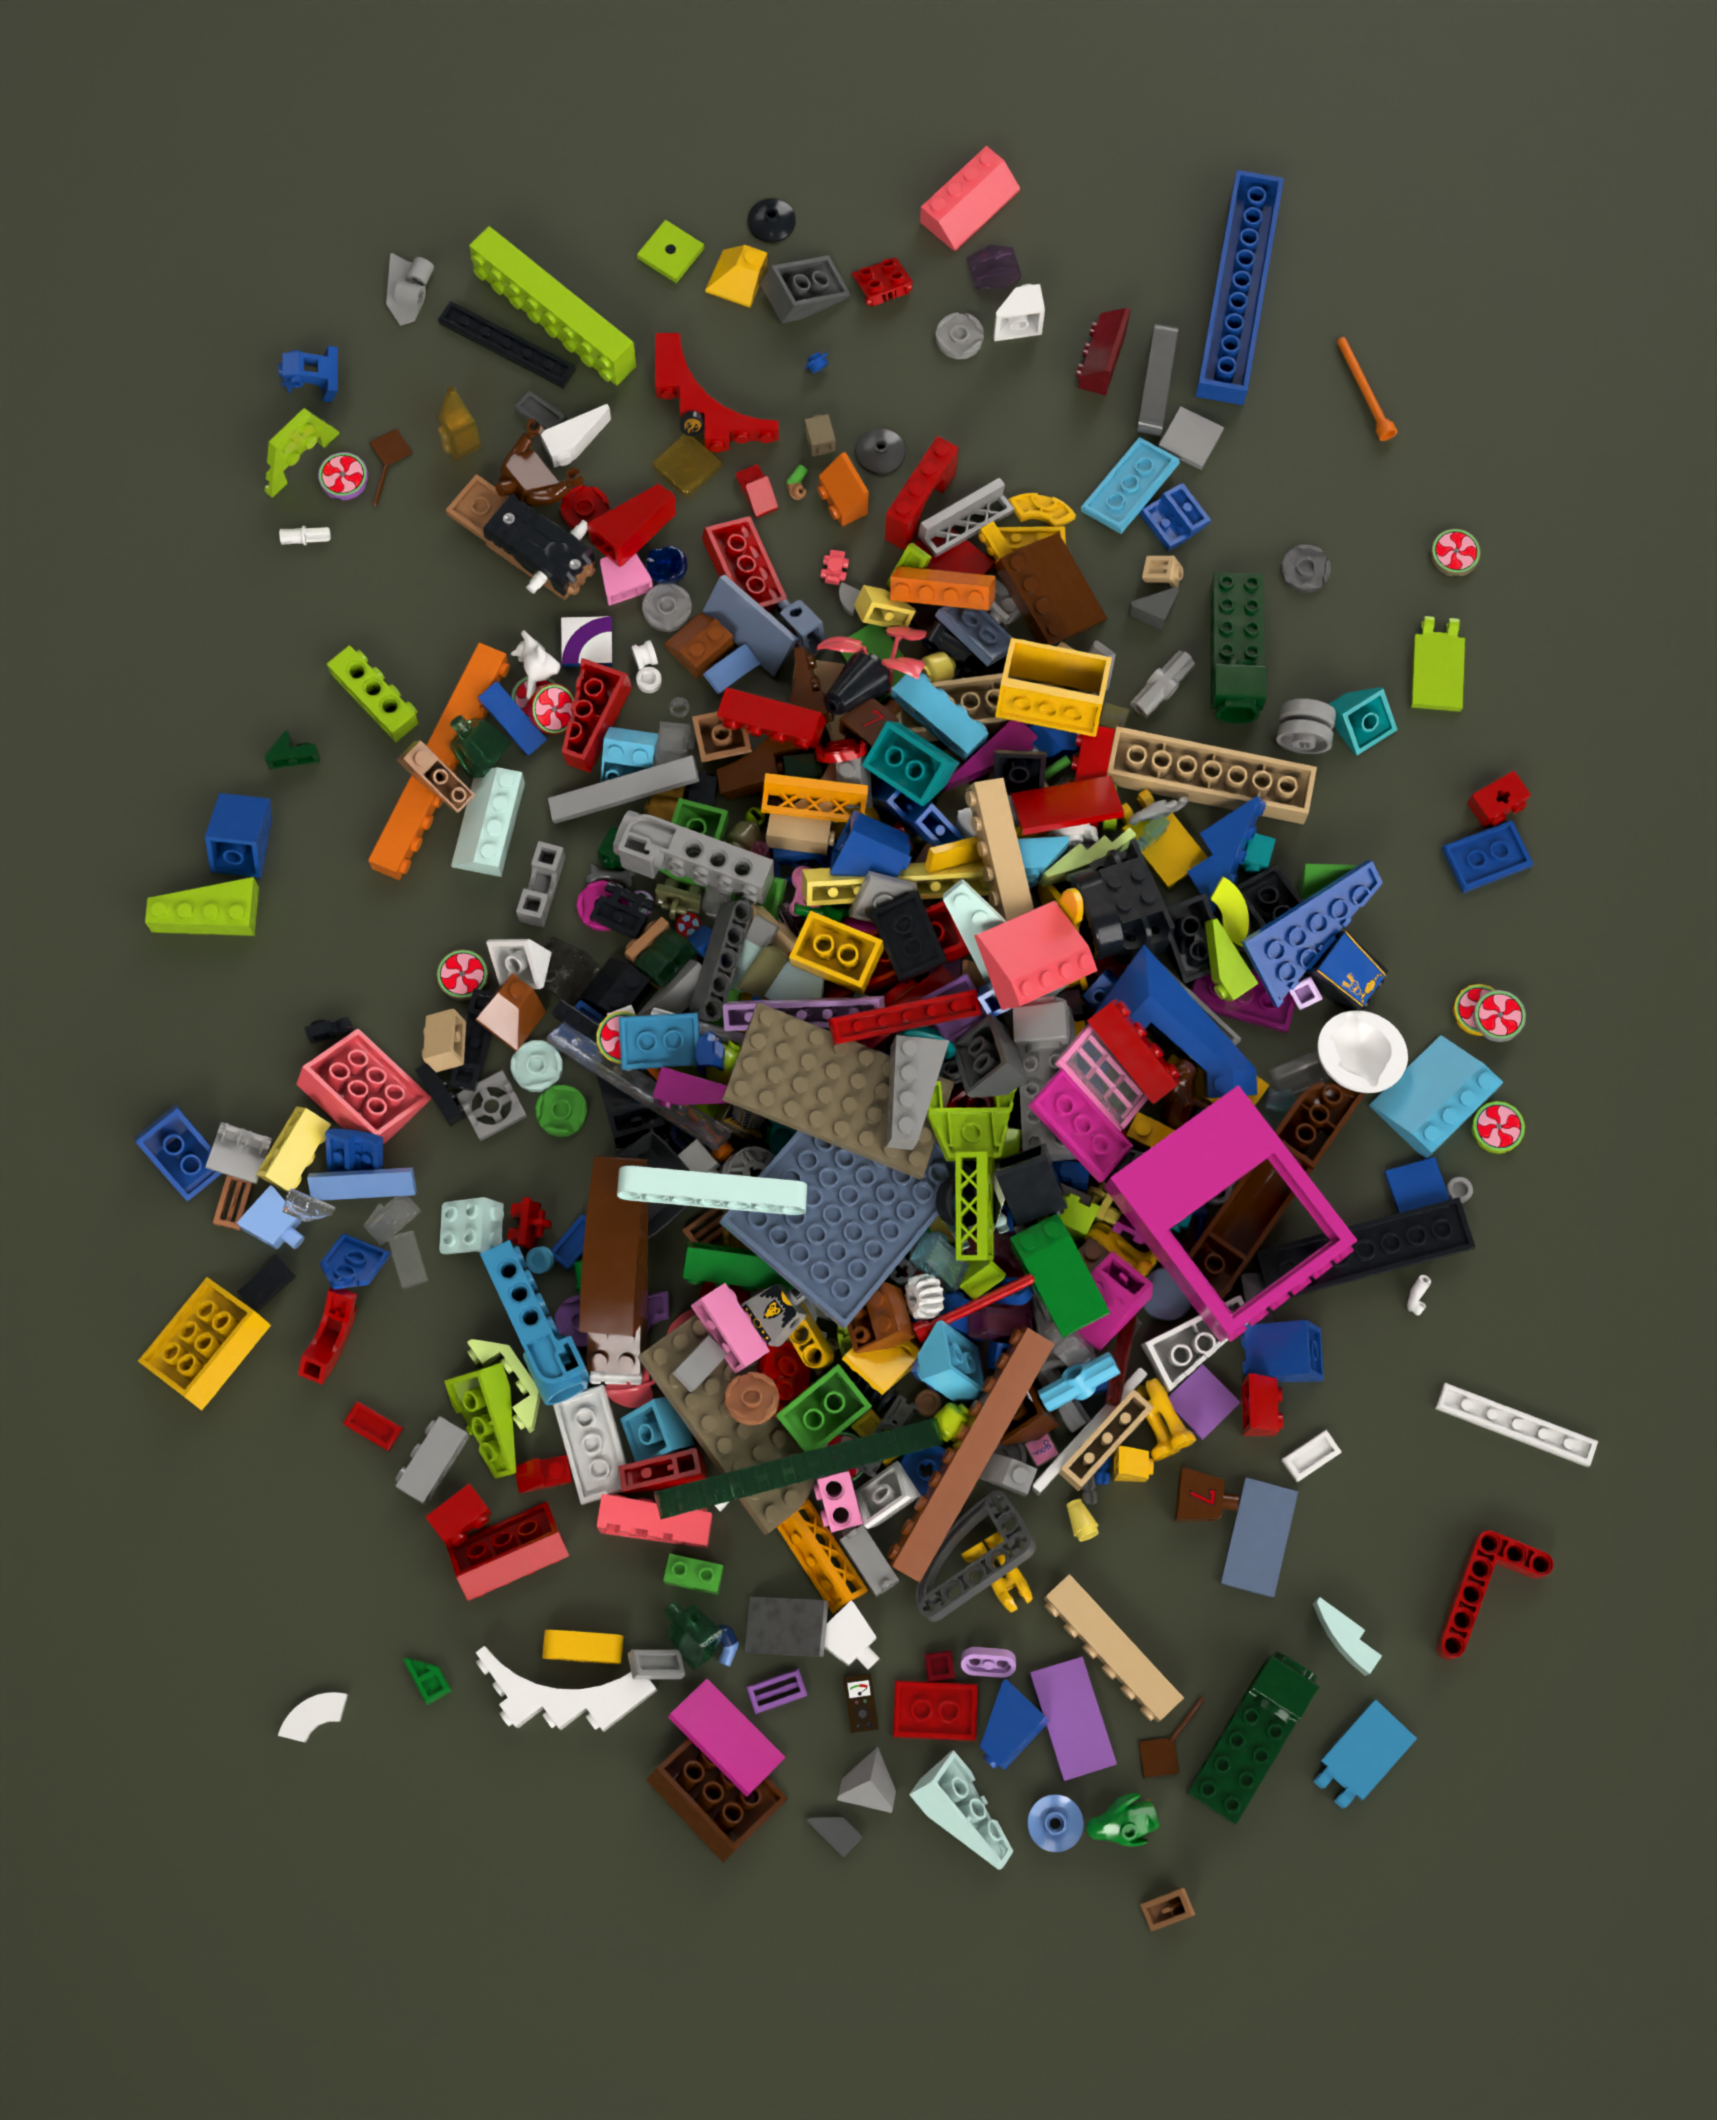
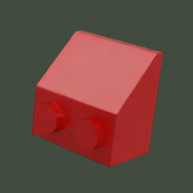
(1260, 1406)

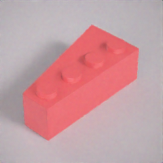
(642, 1521)

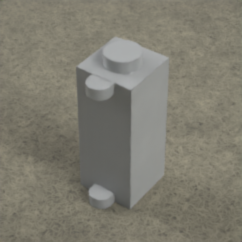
(868, 1560)

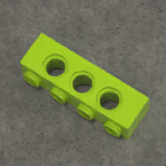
(395, 723)

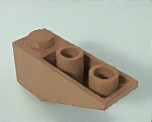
(435, 775)

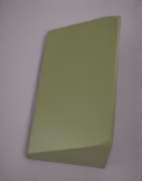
(763, 971)

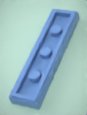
(362, 1184)

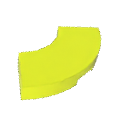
(1232, 909)

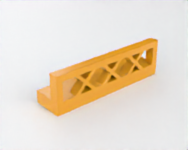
(811, 790)
(817, 1558)

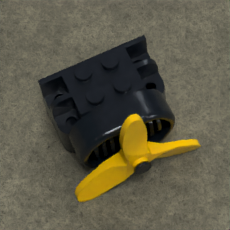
(1115, 906)

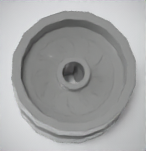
(1306, 726)

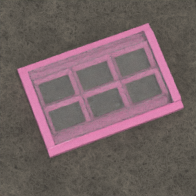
(1102, 1077)

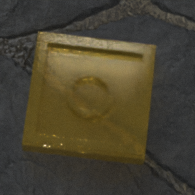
(687, 465)

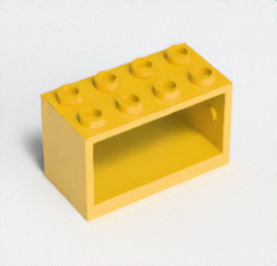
(1047, 704)

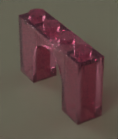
(995, 1322)

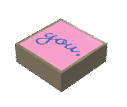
(1041, 1450)

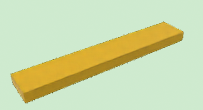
(962, 852)

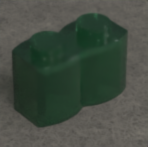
(665, 958)

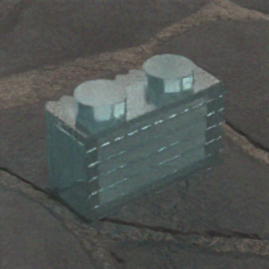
(938, 1257)

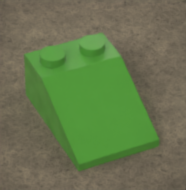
(823, 1409)

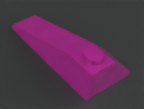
(685, 1089)

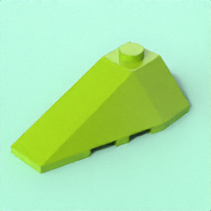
(486, 1406)

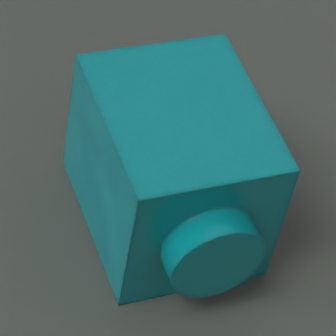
(1258, 854)

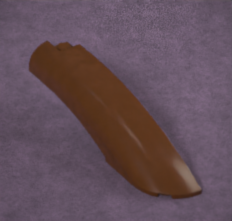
(1263, 1193)

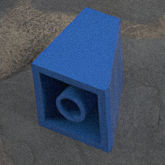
(238, 835)
(869, 846)
(1284, 1351)

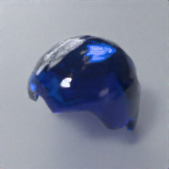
(667, 565)

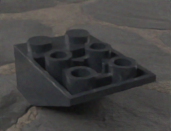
(628, 1116)

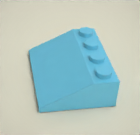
(1436, 1095)

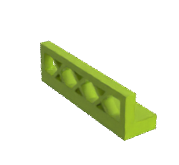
(985, 1206)

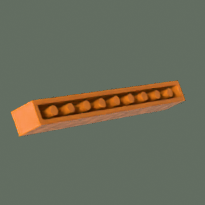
(417, 803)

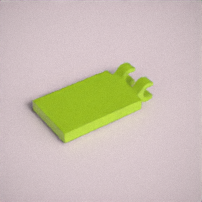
(1438, 667)

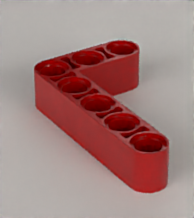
(1479, 1584)

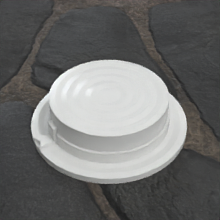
(1362, 1051)

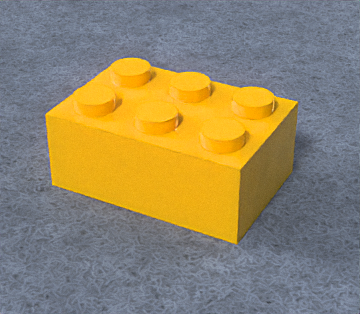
(836, 952)

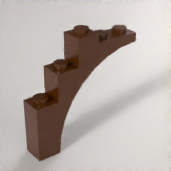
(748, 773)

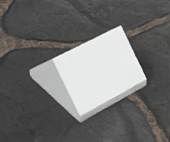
(520, 957)
(885, 1495)

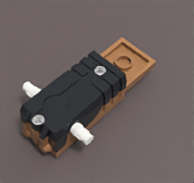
(525, 538)

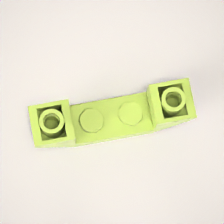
(489, 1352)

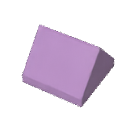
(1306, 992)

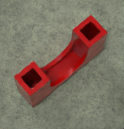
(933, 472)

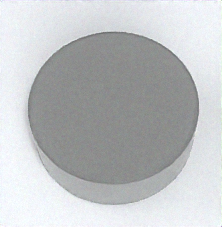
(1460, 1188)

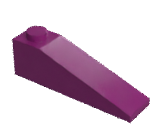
(1013, 737)

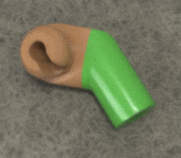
(794, 483)

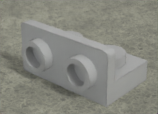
(1003, 608)

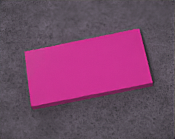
(1080, 1125)
(726, 1737)

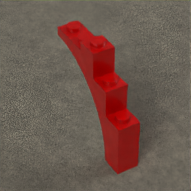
(721, 423)

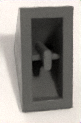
(1154, 608)

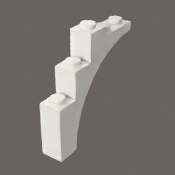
(526, 1699)

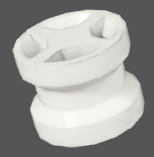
(644, 654)

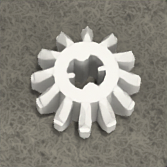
(924, 1296)

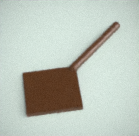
(389, 449)
(1159, 1755)

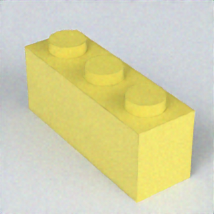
(293, 1149)

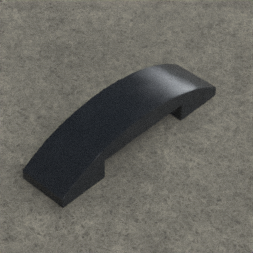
(476, 1045)

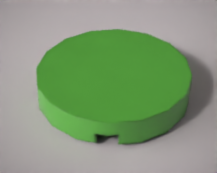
(561, 1110)

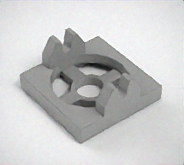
(486, 1130)

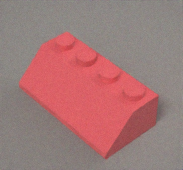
(969, 199)

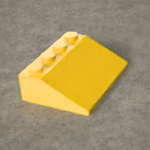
(204, 1343)

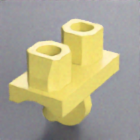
(1106, 1213)

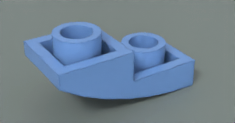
(731, 668)

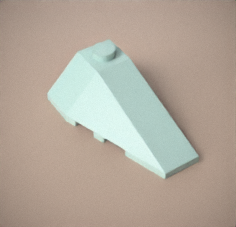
(955, 1805)

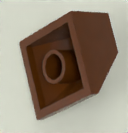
(1030, 1421)

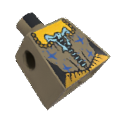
(742, 1122)

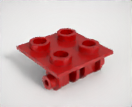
(883, 279)

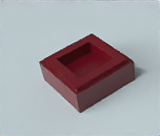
(939, 1666)

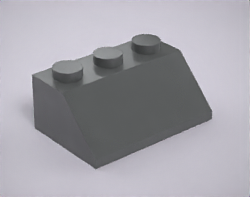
(989, 1059)

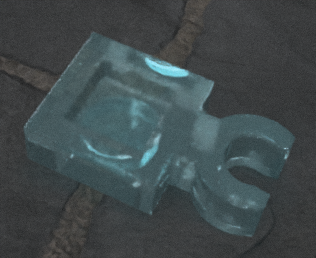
(1153, 831)

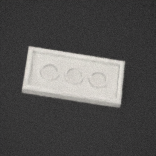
(591, 1443)

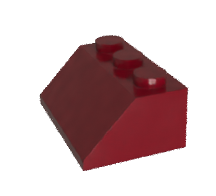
(1103, 351)

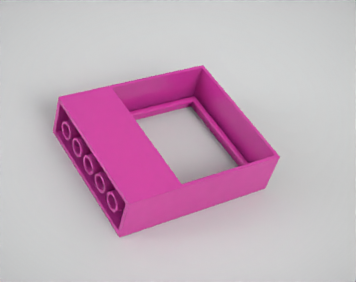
(1193, 1169)

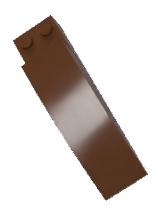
(614, 1273)

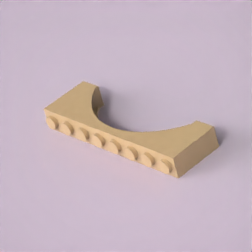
(807, 833)

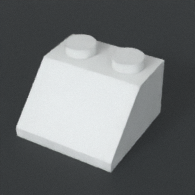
(1020, 314)

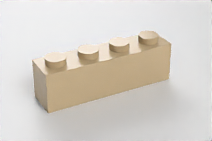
(1105, 1440)

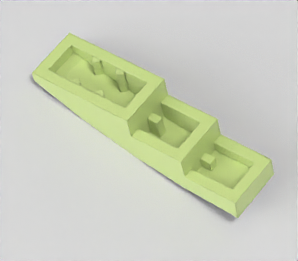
(1080, 858)

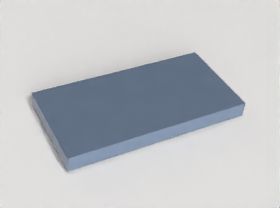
(750, 625)
(1259, 1537)

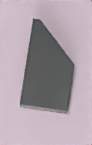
(837, 1833)

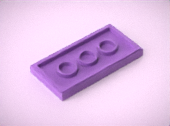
(1074, 1718)

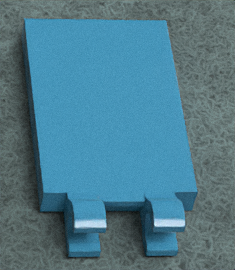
(1365, 1753)

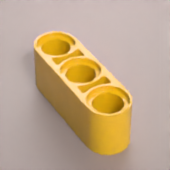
(814, 1342)
(583, 1646)

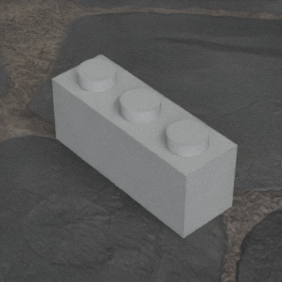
(431, 1460)

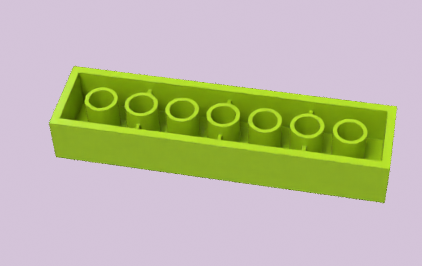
(552, 306)

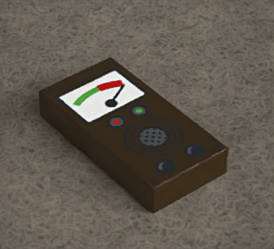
(861, 1703)

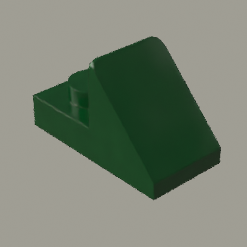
(285, 755)

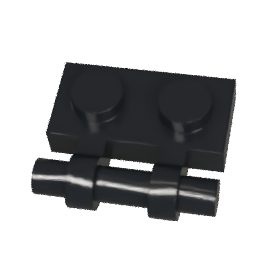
(619, 917)

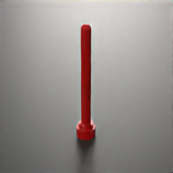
(924, 1328)

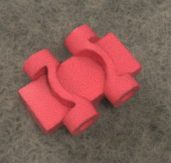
(834, 563)

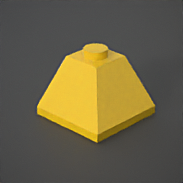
(738, 274)

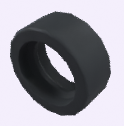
(944, 1202)

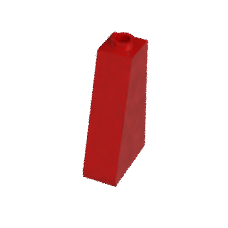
(632, 524)

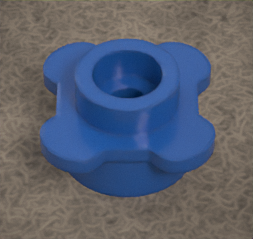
(817, 362)

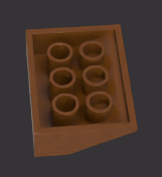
(1050, 591)
(712, 1801)

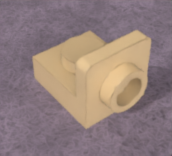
(1162, 570)

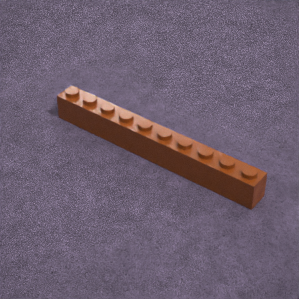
(969, 1453)

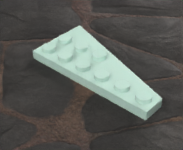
(972, 917)

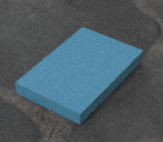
(658, 1040)

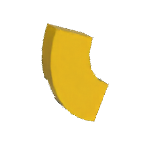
(1041, 508)

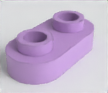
(988, 1662)

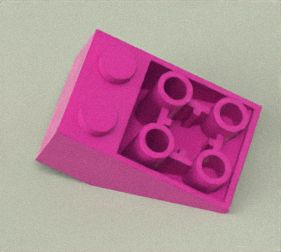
(1124, 1294)

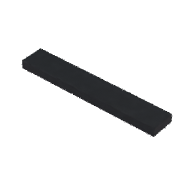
(507, 344)

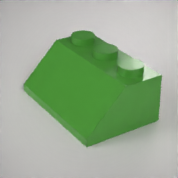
(702, 819)

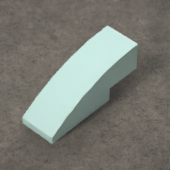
(1346, 1637)

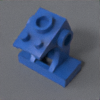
(326, 376)

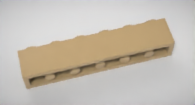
(999, 848)
(1113, 1649)

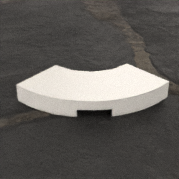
(311, 1714)

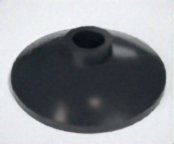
(774, 228)

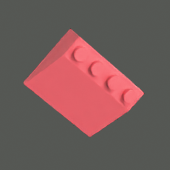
(1034, 955)
(362, 1087)

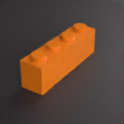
(942, 588)

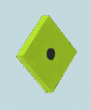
(670, 251)

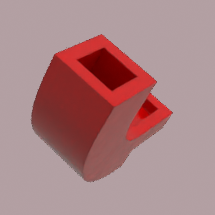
(330, 1337)

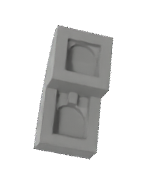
(699, 1363)

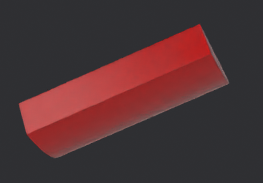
(743, 559)

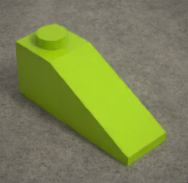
(1227, 966)

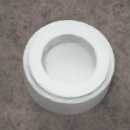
(648, 679)

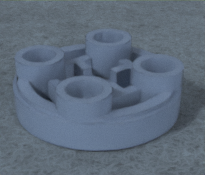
(1167, 1299)

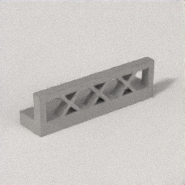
(963, 510)

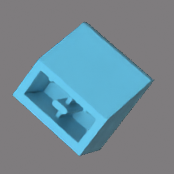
(627, 752)

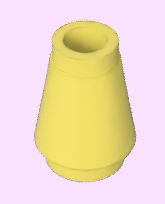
(1082, 1521)

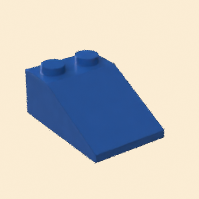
(178, 1152)

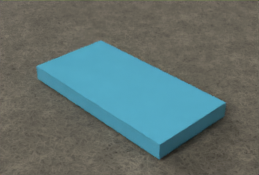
(1130, 485)

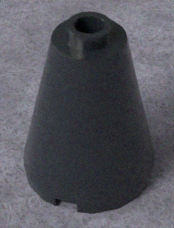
(857, 682)

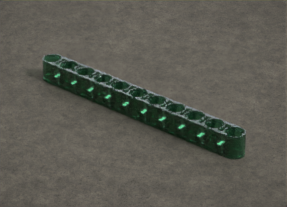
(798, 1468)

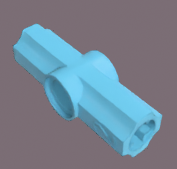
(1079, 1382)

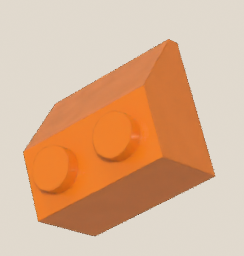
(843, 490)

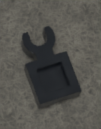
(324, 1030)

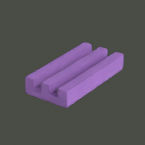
(754, 1699)

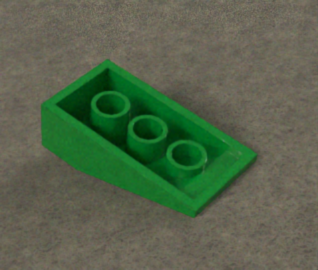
(1059, 1275)

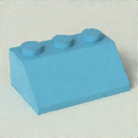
(951, 1364)

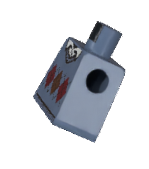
(802, 624)

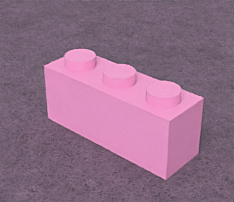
(730, 1327)

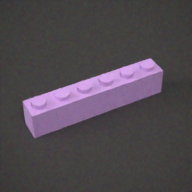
(812, 1010)

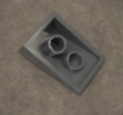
(803, 287)

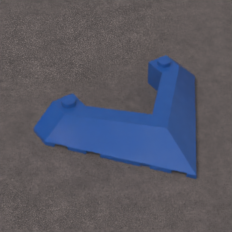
(1165, 1005)

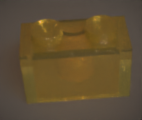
(457, 426)

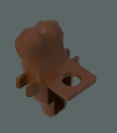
(1183, 1100)

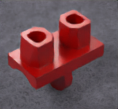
(531, 1223)

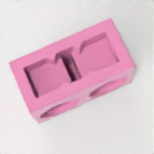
(845, 1498)

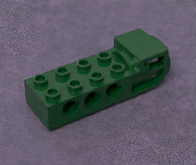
(1237, 647)
(1253, 1737)

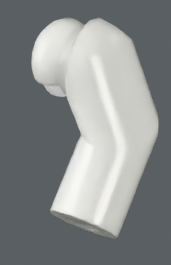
(1416, 1292)

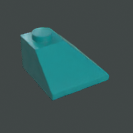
(1363, 718)

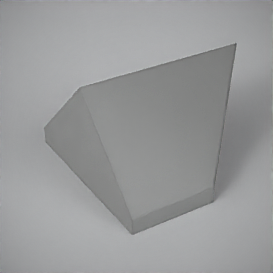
(869, 1784)

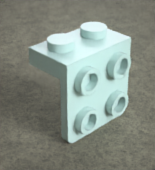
(470, 1225)

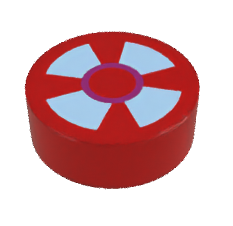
(687, 924)

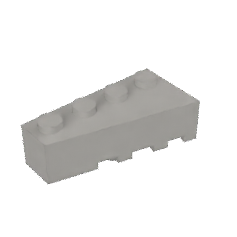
(912, 1080)

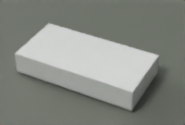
(1311, 1456)

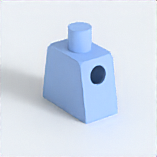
(268, 1222)

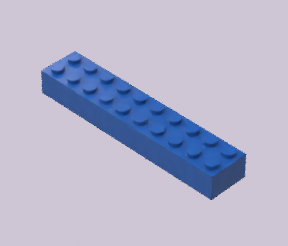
(1239, 287)

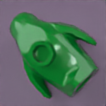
(1124, 1821)

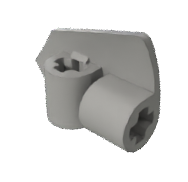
(407, 287)

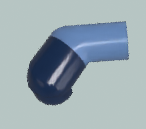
(730, 1645)

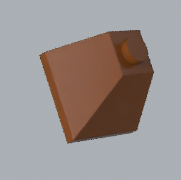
(512, 1012)

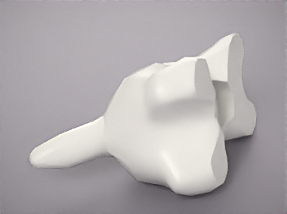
(537, 662)

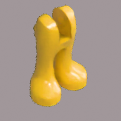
(1112, 1241)
(1167, 1442)
(1003, 1585)

